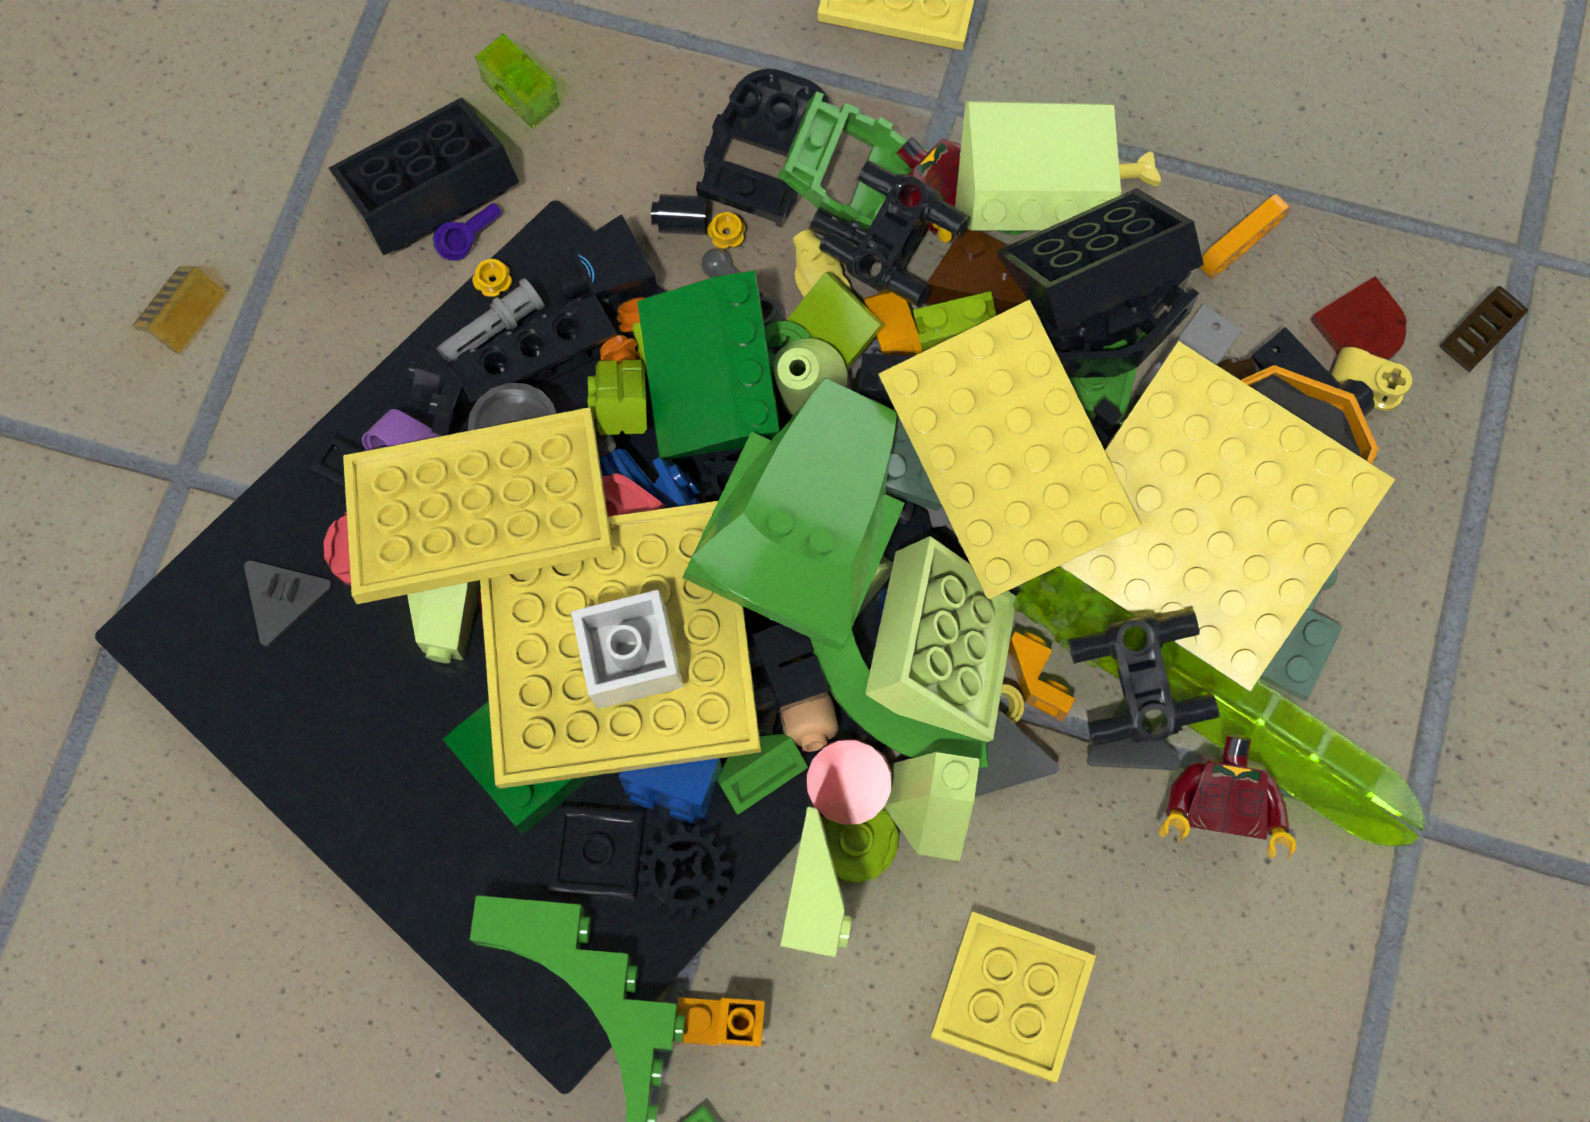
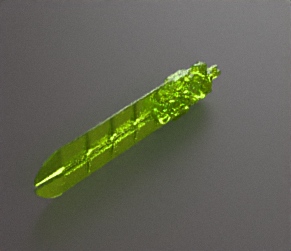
(1267, 709)

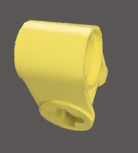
(1376, 373)

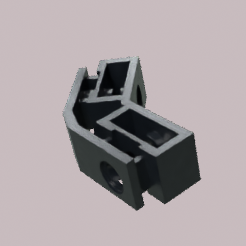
(1082, 347)

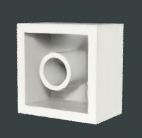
(627, 649)

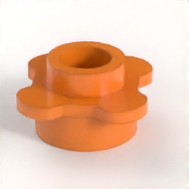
(628, 314)
(619, 349)

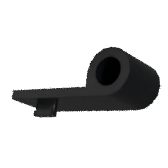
(1296, 358)

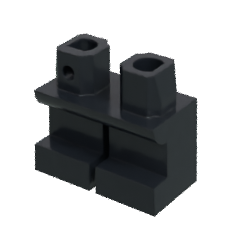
(792, 683)

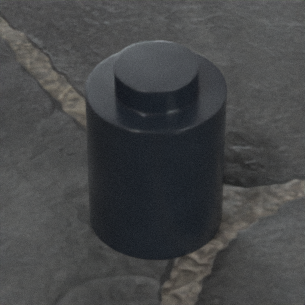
(680, 214)

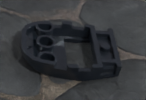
(766, 114)

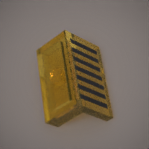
(179, 307)

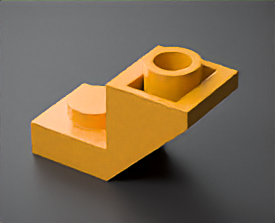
(899, 333)
(1028, 660)
(722, 1022)

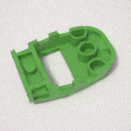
(815, 145)

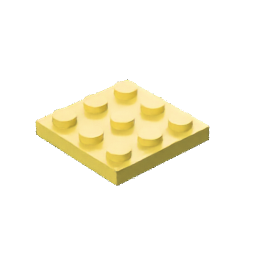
(1013, 997)

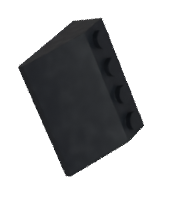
(424, 175)
(1102, 258)

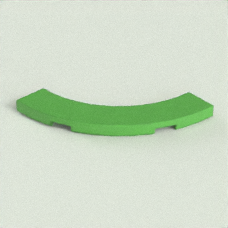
(848, 680)

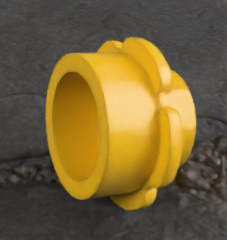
(725, 221)
(491, 268)

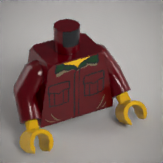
(936, 169)
(1229, 798)

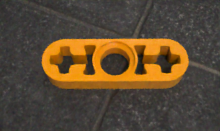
(1244, 236)

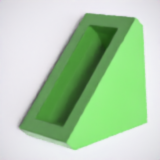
(755, 775)

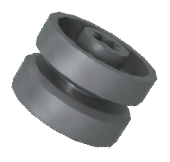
(509, 404)

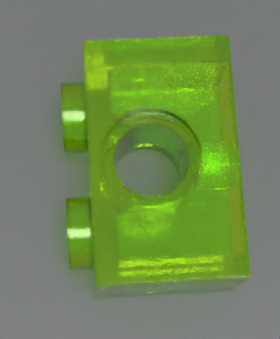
(517, 80)

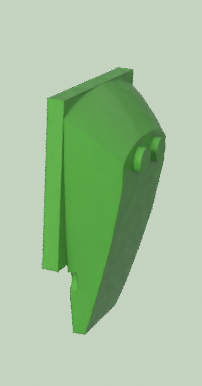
(805, 517)

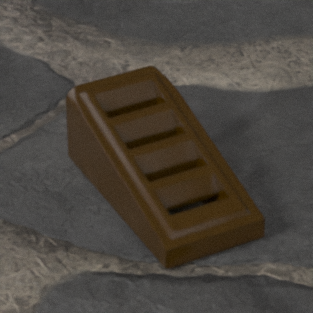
(1500, 309)

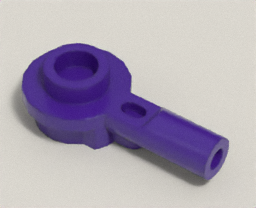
(455, 239)

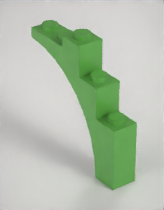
(553, 937)

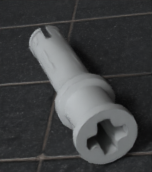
(502, 315)

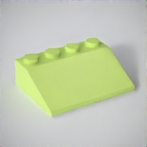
(1035, 163)
(941, 643)
(816, 904)

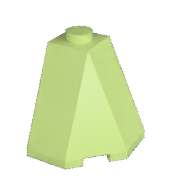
(444, 620)
(934, 802)

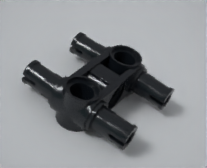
(894, 233)
(1143, 678)

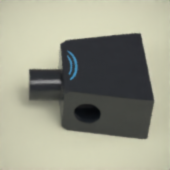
(609, 266)

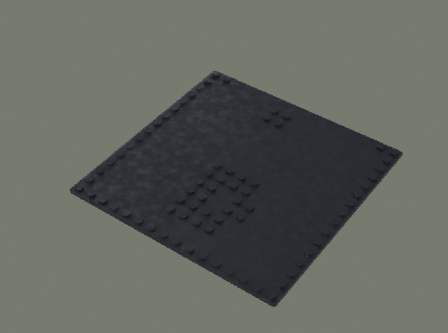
(351, 717)

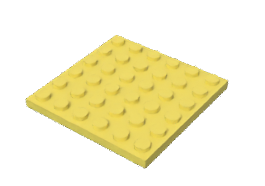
(1234, 513)
(535, 675)

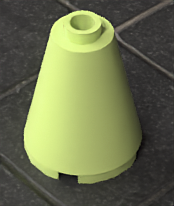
(820, 363)

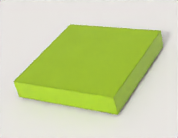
(837, 318)

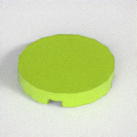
(857, 856)

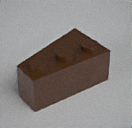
(972, 269)

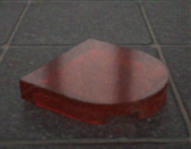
(1364, 320)

